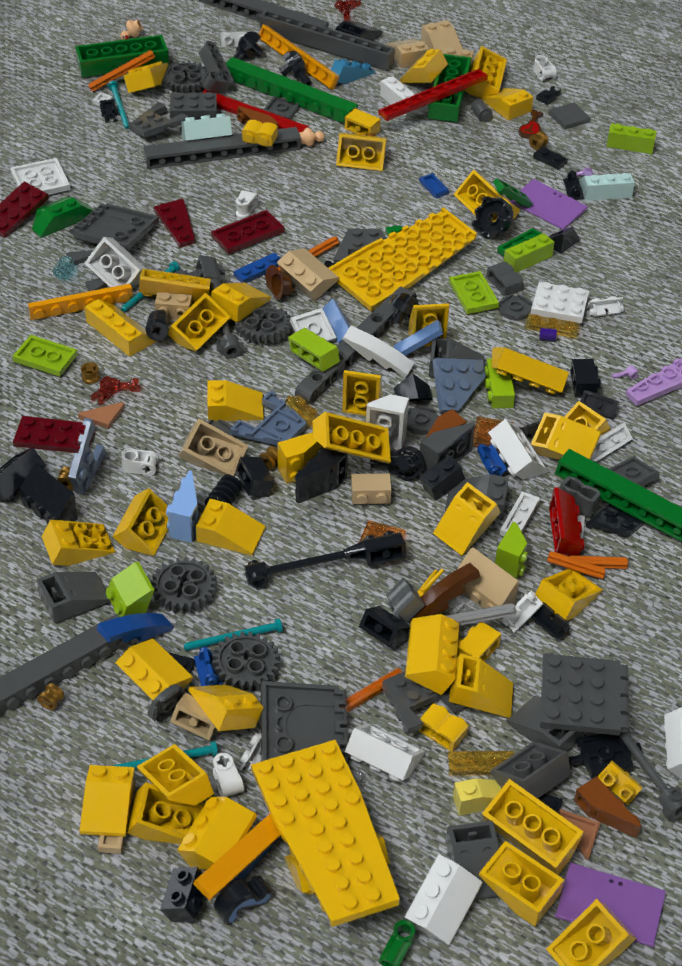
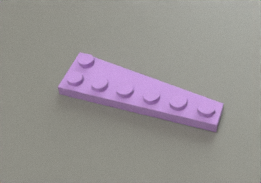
(657, 384)

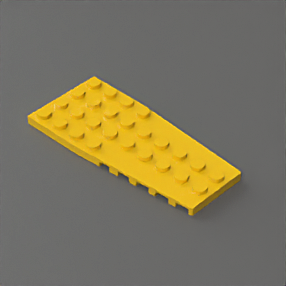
(402, 258)
(328, 830)

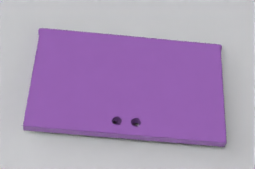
(551, 204)
(633, 903)

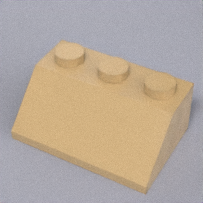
(307, 272)
(495, 584)

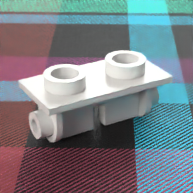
(231, 39)
(612, 304)
(524, 610)
(252, 756)

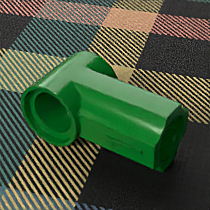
(398, 946)

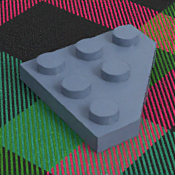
(456, 381)

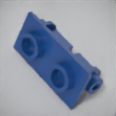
(491, 460)
(204, 668)

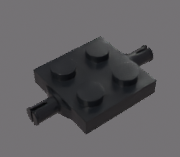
(599, 751)

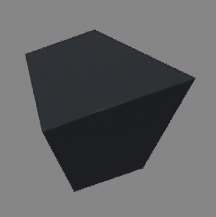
(564, 239)
(414, 389)

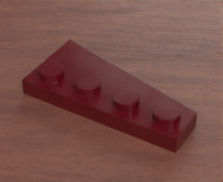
(176, 221)

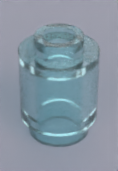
(63, 267)

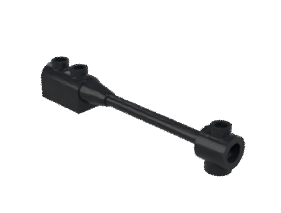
(372, 549)

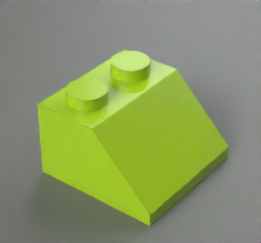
(512, 552)
(130, 591)

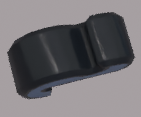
(241, 895)

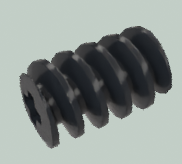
(157, 325)
(226, 489)

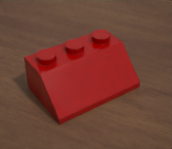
(565, 524)

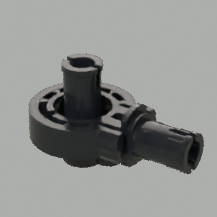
(247, 44)
(297, 64)
(404, 305)
(401, 464)

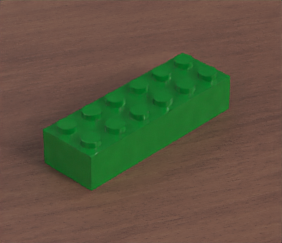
(108, 56)
(450, 106)

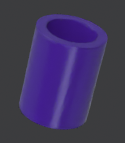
(547, 334)

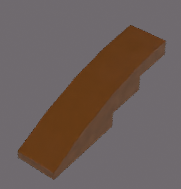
(446, 589)

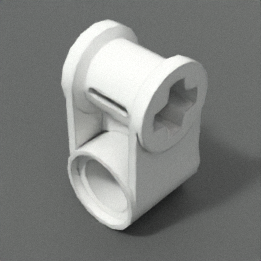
(544, 68)
(246, 203)
(138, 461)
(226, 776)

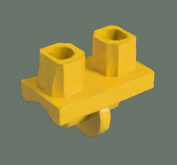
(620, 782)

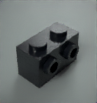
(584, 376)
(254, 476)
(442, 477)
(384, 626)
(182, 897)

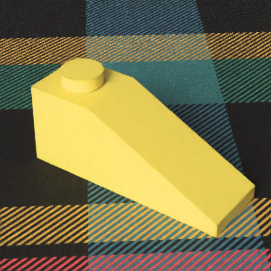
(474, 795)

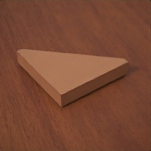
(104, 415)
(588, 826)

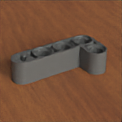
(219, 76)

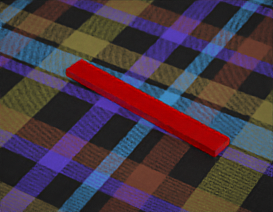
(432, 94)
(231, 105)

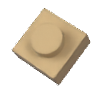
(110, 844)

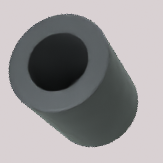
(481, 110)

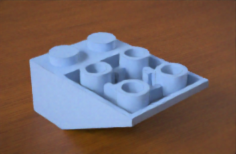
(183, 511)

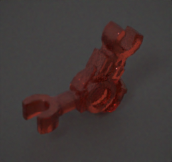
(344, 6)
(112, 385)

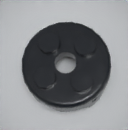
(484, 214)

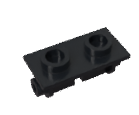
(573, 185)
(556, 626)

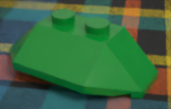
(59, 215)

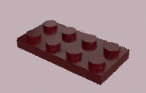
(19, 207)
(247, 231)
(49, 434)

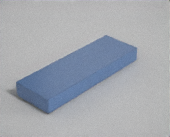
(336, 319)
(420, 338)

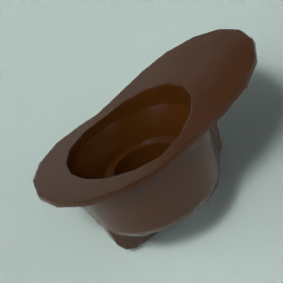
(278, 282)

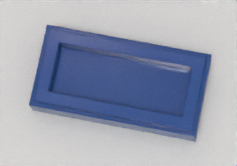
(434, 185)

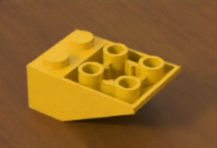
(145, 76)
(559, 434)
(466, 519)
(75, 542)
(481, 687)

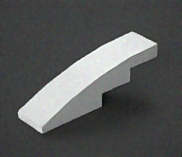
(376, 349)

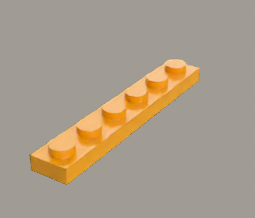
(76, 302)

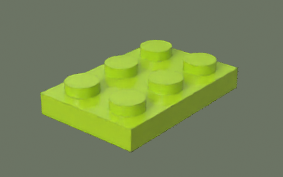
(473, 292)
(45, 355)

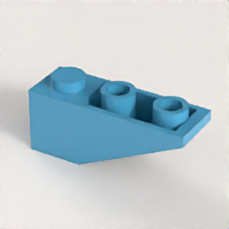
(351, 71)

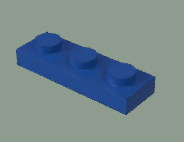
(256, 269)

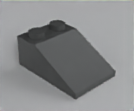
(451, 441)
(490, 485)

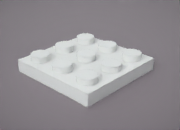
(44, 175)
(560, 302)

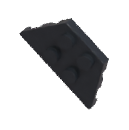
(615, 521)

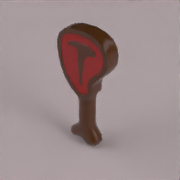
(532, 126)

